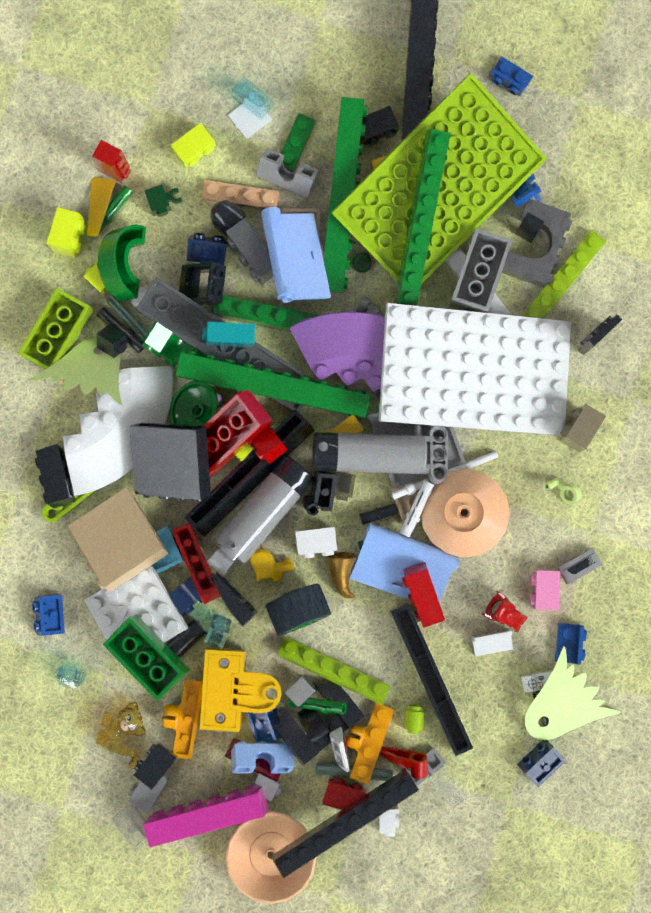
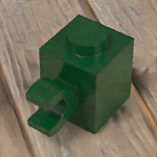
(159, 200)

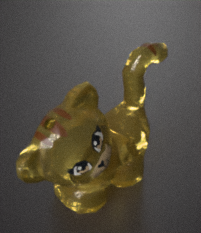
(128, 723)

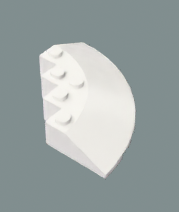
(104, 446)

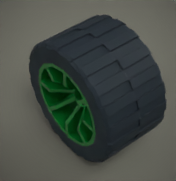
(298, 609)

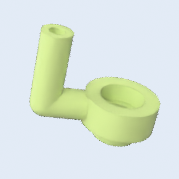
(566, 494)

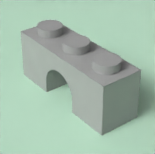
(273, 170)

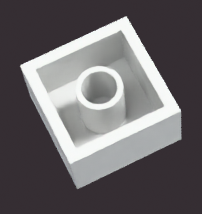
(316, 541)

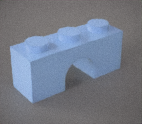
(277, 755)

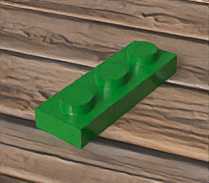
(296, 141)

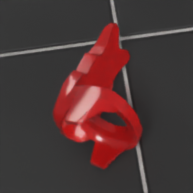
(505, 613)

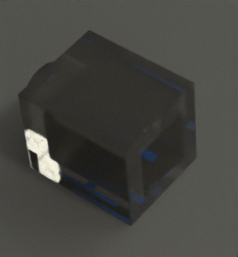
(344, 486)

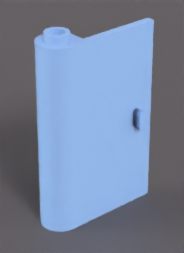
(295, 255)
(388, 553)

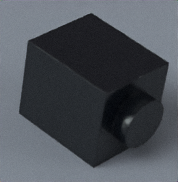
(111, 341)

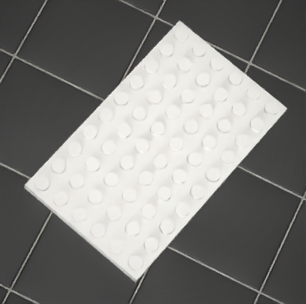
(474, 370)

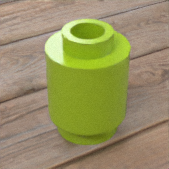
(414, 719)

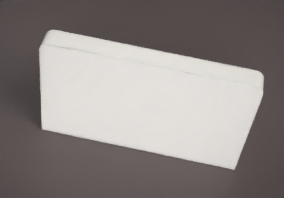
(492, 642)

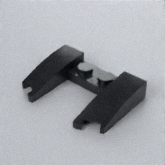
(235, 602)
(299, 742)

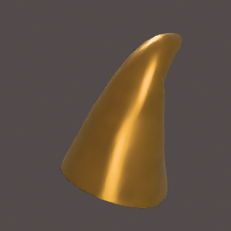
(339, 568)

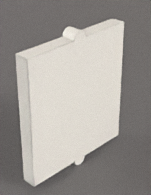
(246, 121)

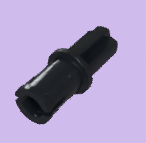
(378, 513)

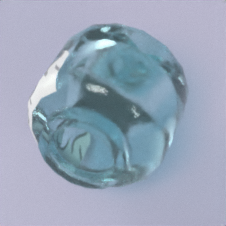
(70, 675)

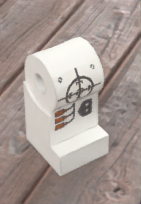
(535, 681)

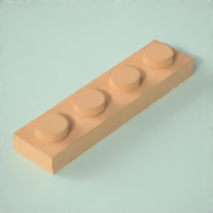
(240, 194)

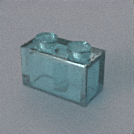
(252, 98)

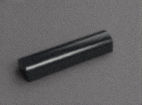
(187, 639)

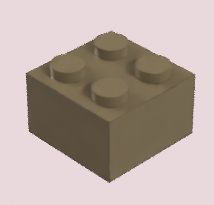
(582, 427)

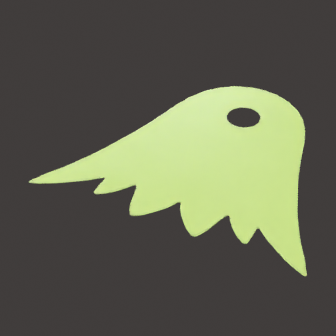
(87, 369)
(564, 703)

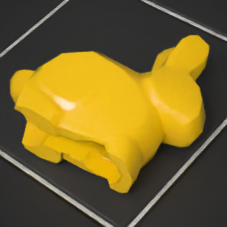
(266, 567)

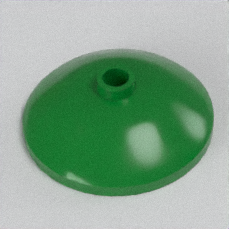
(193, 404)

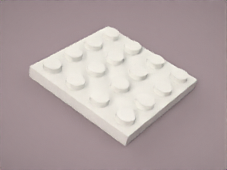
(140, 596)

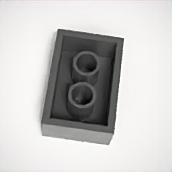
(250, 251)

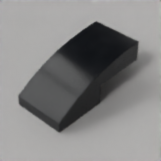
(529, 227)
(312, 723)

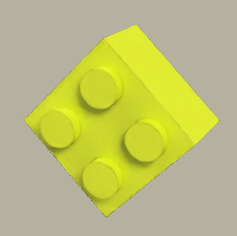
(67, 232)

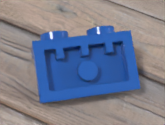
(510, 76)
(526, 191)
(48, 615)
(572, 638)
(262, 725)

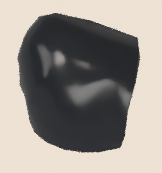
(225, 215)

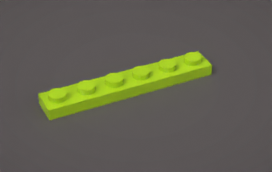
(565, 276)
(333, 670)

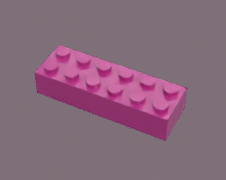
(206, 816)

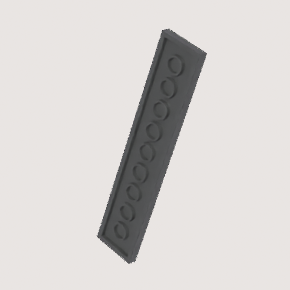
(186, 322)

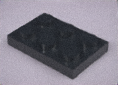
(599, 333)

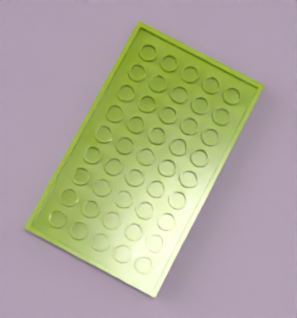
(482, 169)

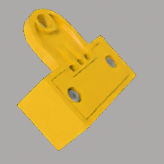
(232, 690)

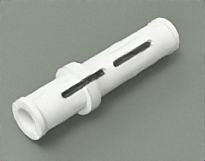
(413, 515)

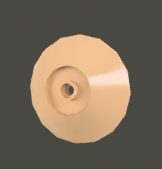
(485, 519)
(254, 870)

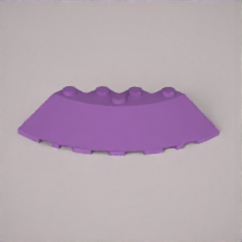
(343, 344)

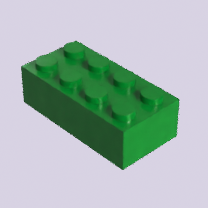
(146, 657)

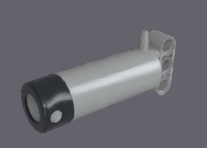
(382, 453)
(260, 514)

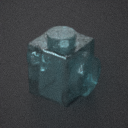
(218, 631)

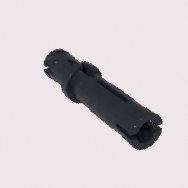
(132, 339)

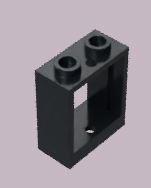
(191, 274)

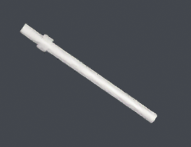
(411, 488)

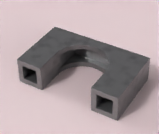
(538, 270)

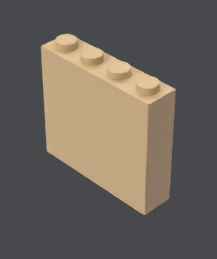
(117, 540)

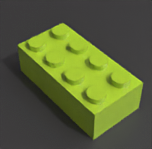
(55, 329)

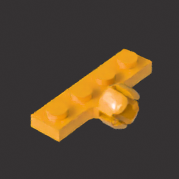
(185, 718)
(369, 742)

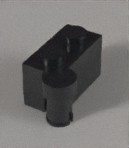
(321, 492)

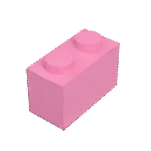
(546, 590)

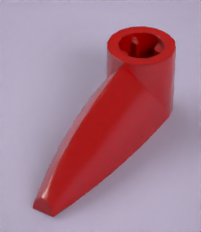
(407, 759)

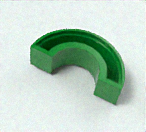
(114, 263)
(163, 342)

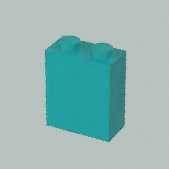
(229, 334)

